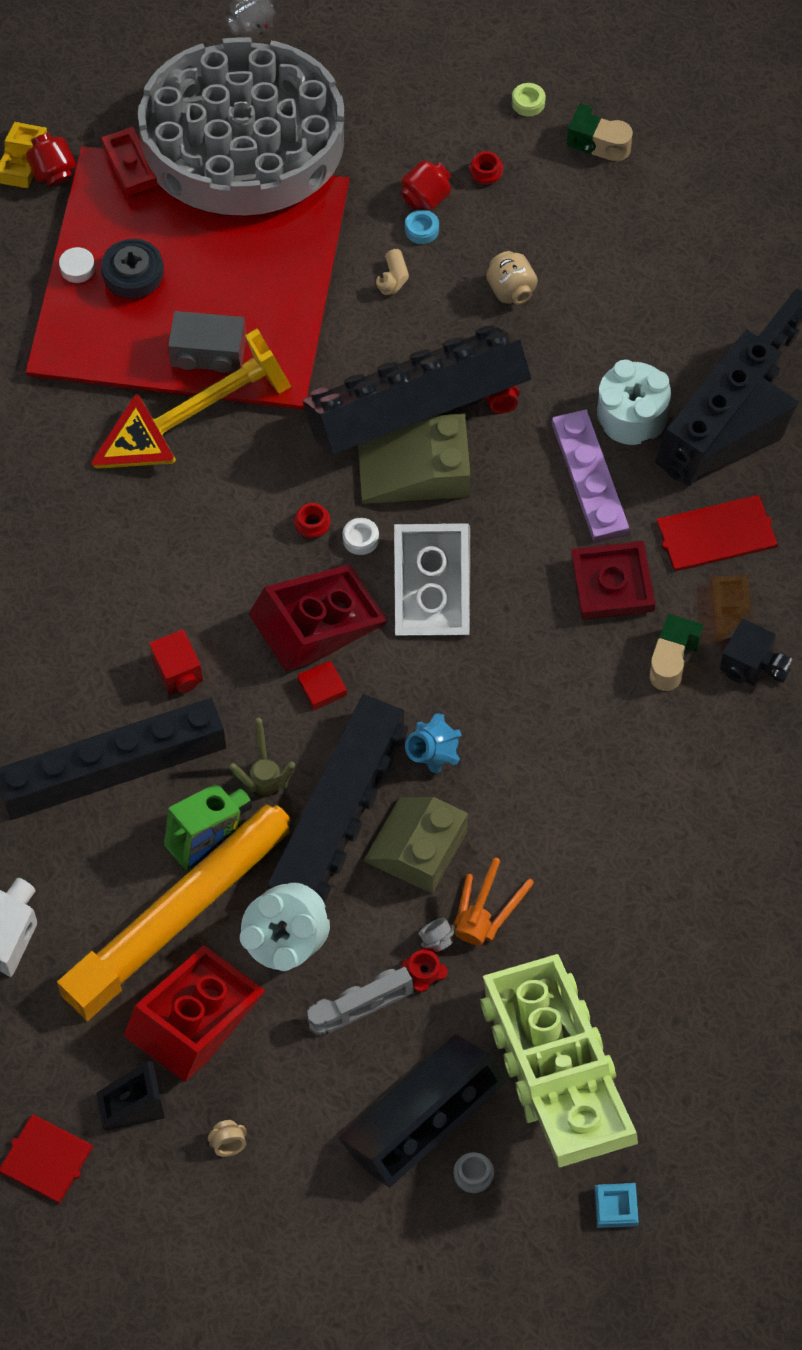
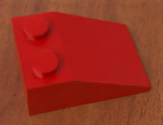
(192, 1012)

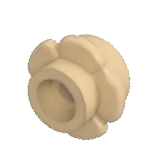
(227, 1138)

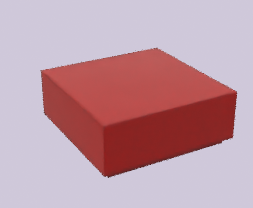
(322, 685)

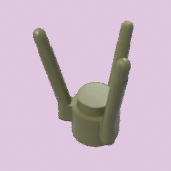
(264, 774)

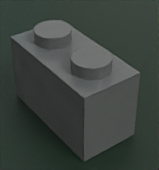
(207, 341)

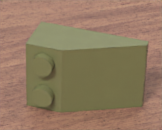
(417, 462)

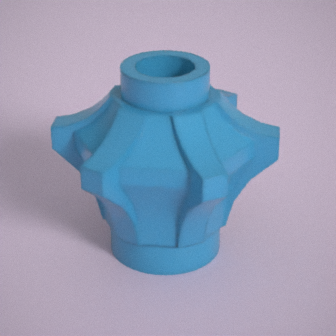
(433, 743)

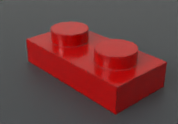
(129, 161)

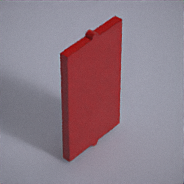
(716, 533)

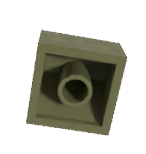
(419, 840)

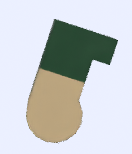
(599, 135)
(667, 660)

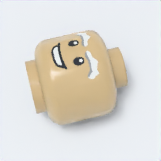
(511, 278)

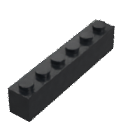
(111, 758)
(341, 796)

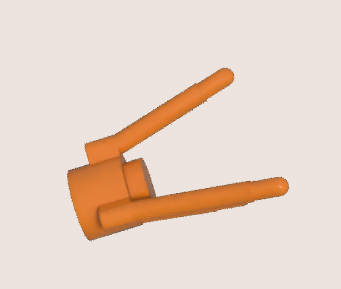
(475, 924)

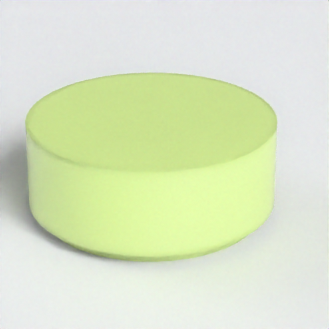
(528, 99)

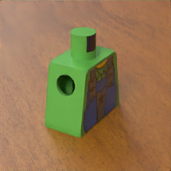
(203, 823)

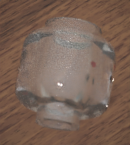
(250, 17)

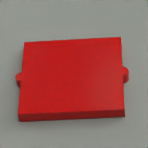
(46, 1158)

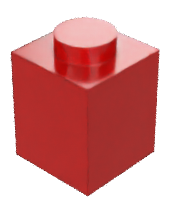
(176, 662)

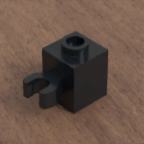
(751, 653)

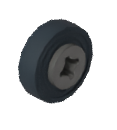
(131, 280)

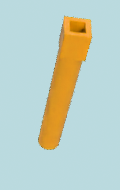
(100, 975)

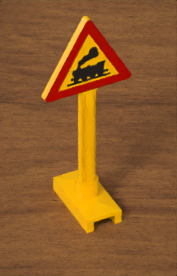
(139, 438)

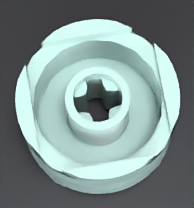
(633, 402)
(265, 933)

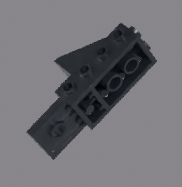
(737, 403)

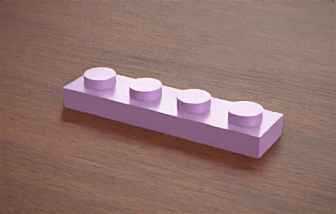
(590, 476)

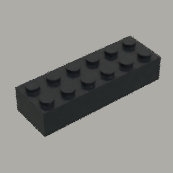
(416, 388)

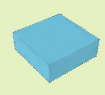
(616, 1205)

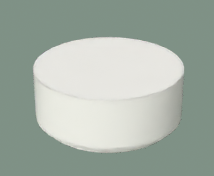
(77, 265)
(360, 536)

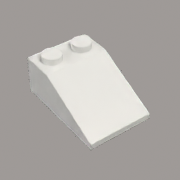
(432, 579)

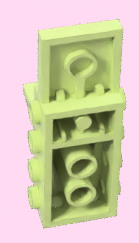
(557, 1060)

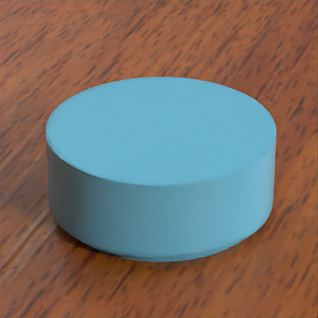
(421, 226)

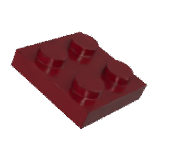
(612, 580)

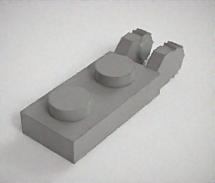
(359, 1002)

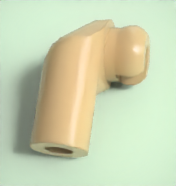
(397, 273)

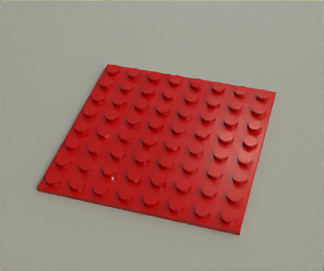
(248, 266)

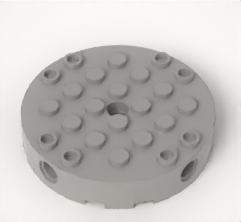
(242, 126)

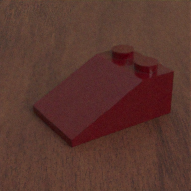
(315, 615)

